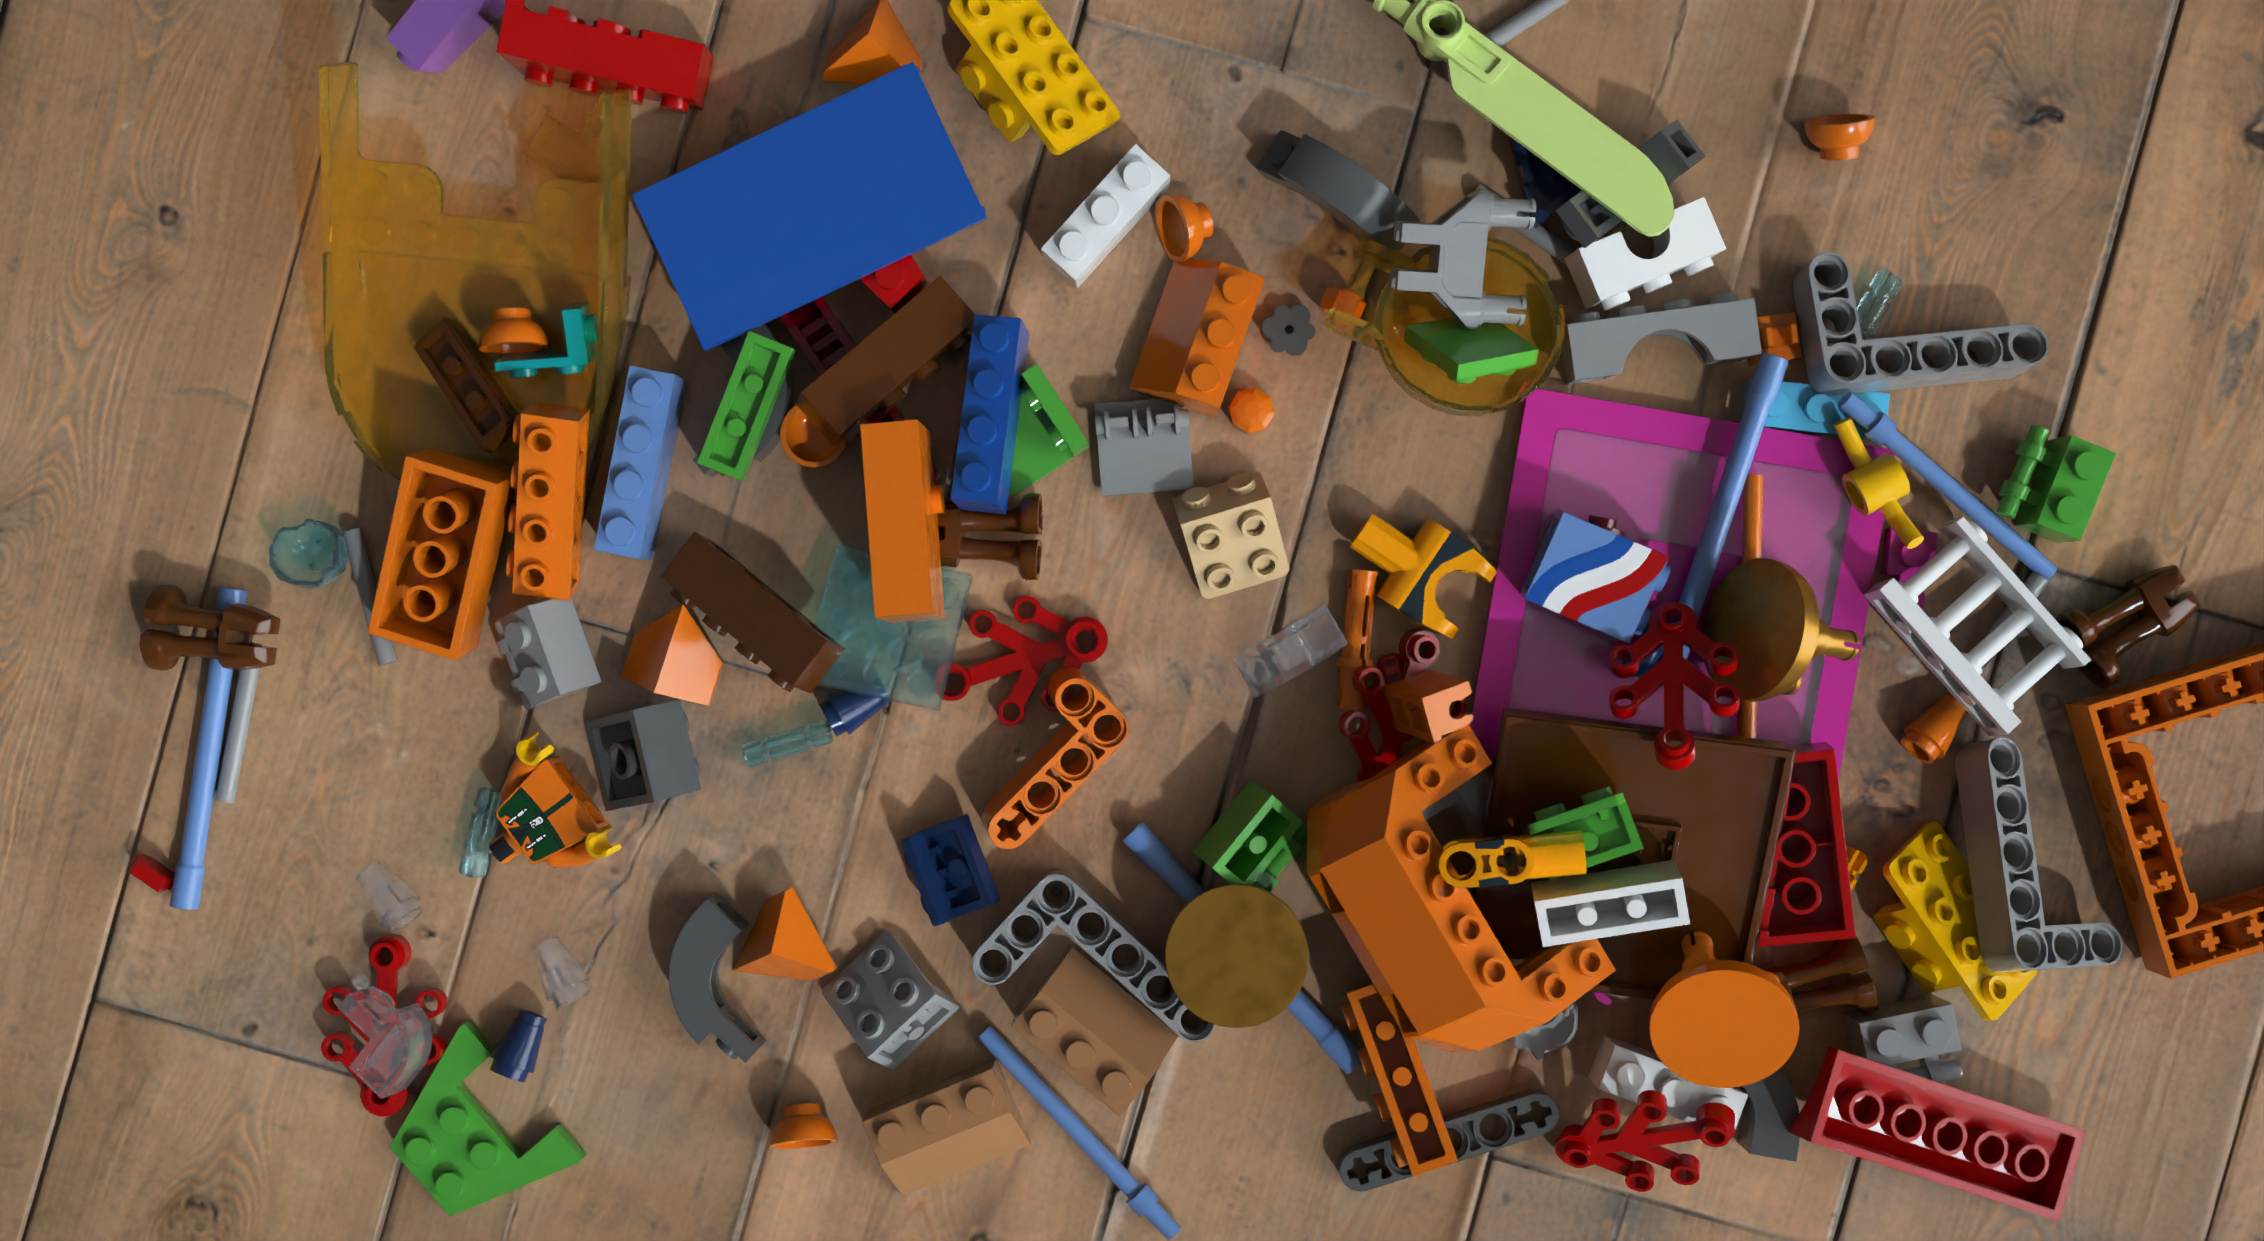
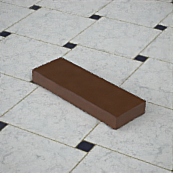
(467, 384)

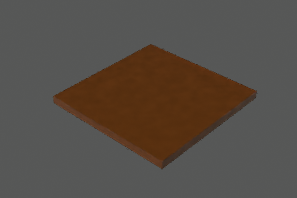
(1711, 818)

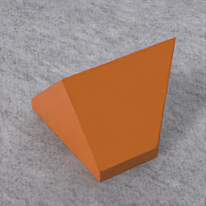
(871, 48)
(674, 659)
(784, 942)

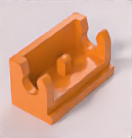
(1423, 703)

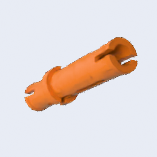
(1358, 633)

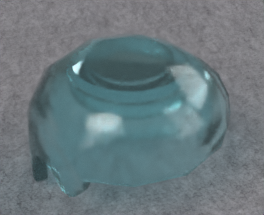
(309, 554)

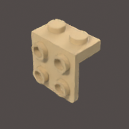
(1231, 534)

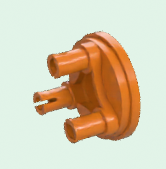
(1722, 1020)

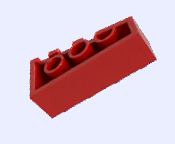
(1810, 872)

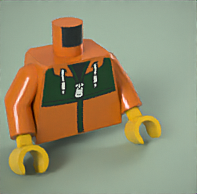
(548, 813)

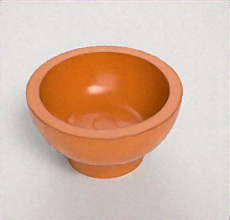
(1839, 134)
(1182, 226)
(512, 333)
(805, 441)
(803, 1128)

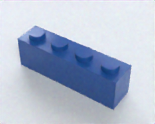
(990, 414)

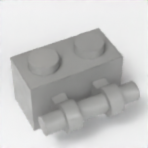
(546, 652)
(1908, 1032)

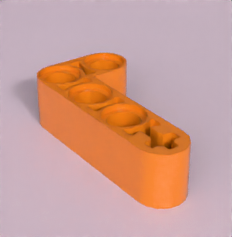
(1047, 765)

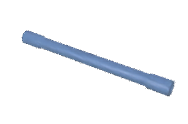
(1761, 396)
(1159, 859)
(190, 867)

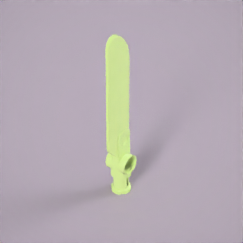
(1539, 115)

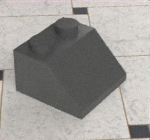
(643, 755)

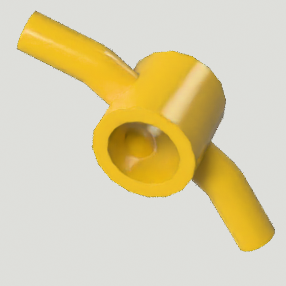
(1876, 484)

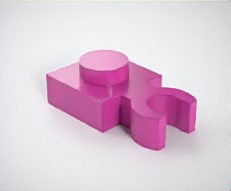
(1904, 562)

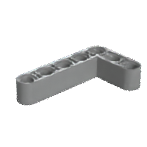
(1901, 353)
(2006, 871)
(1099, 946)

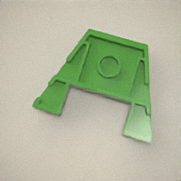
(459, 1147)

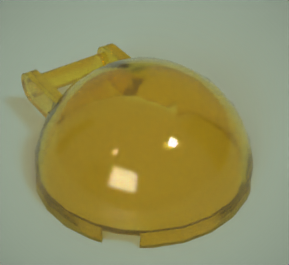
(1505, 273)

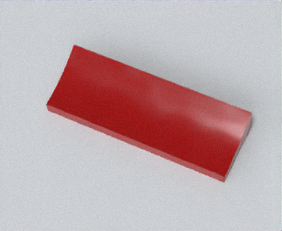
(1940, 1133)

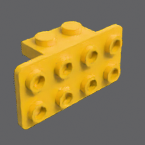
(1029, 74)
(1938, 926)

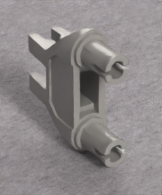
(1459, 257)

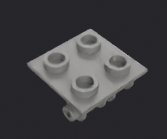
(1143, 447)

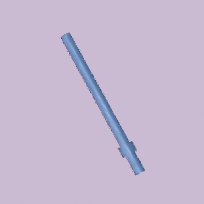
(1882, 430)
(1140, 1197)

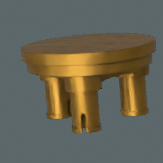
(1773, 625)
(1236, 955)

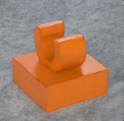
(1779, 336)

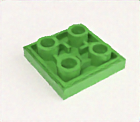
(1470, 353)

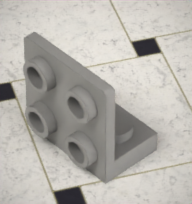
(888, 1002)

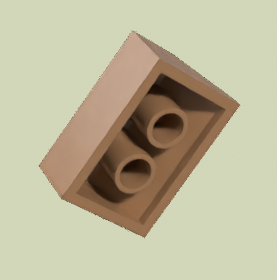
(1095, 1031)
(946, 1128)

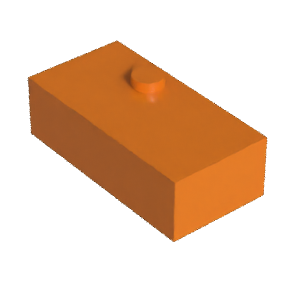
(903, 521)
(441, 553)

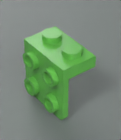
(1604, 823)

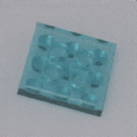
(882, 658)

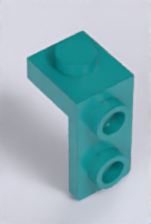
(580, 337)

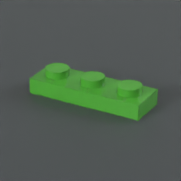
(746, 406)

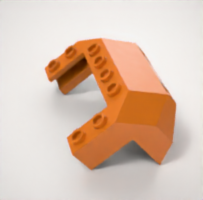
(1415, 930)

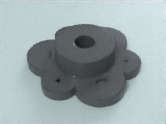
(1296, 318)

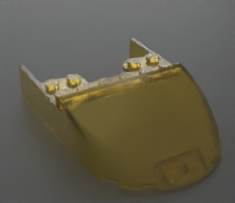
(405, 265)

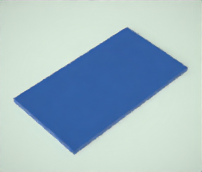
(809, 206)

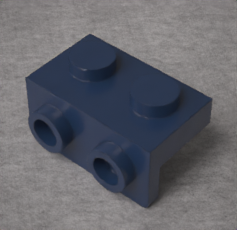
(949, 870)

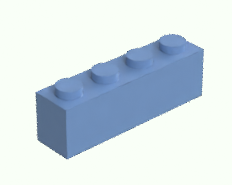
(640, 463)

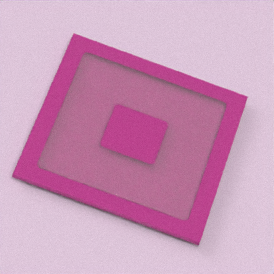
(1659, 482)

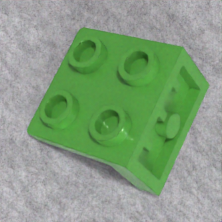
(1044, 434)

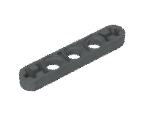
(1471, 1142)

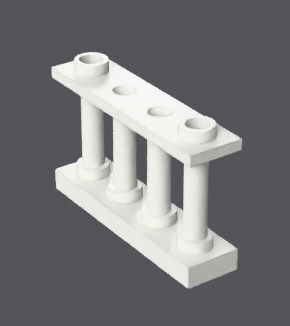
(1931, 635)

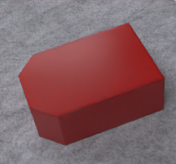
(151, 872)

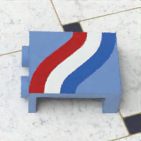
(1595, 576)

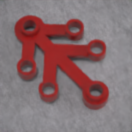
(1029, 655)
(1673, 673)
(1375, 698)
(388, 982)
(1583, 1145)

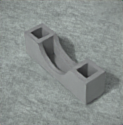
(1715, 332)

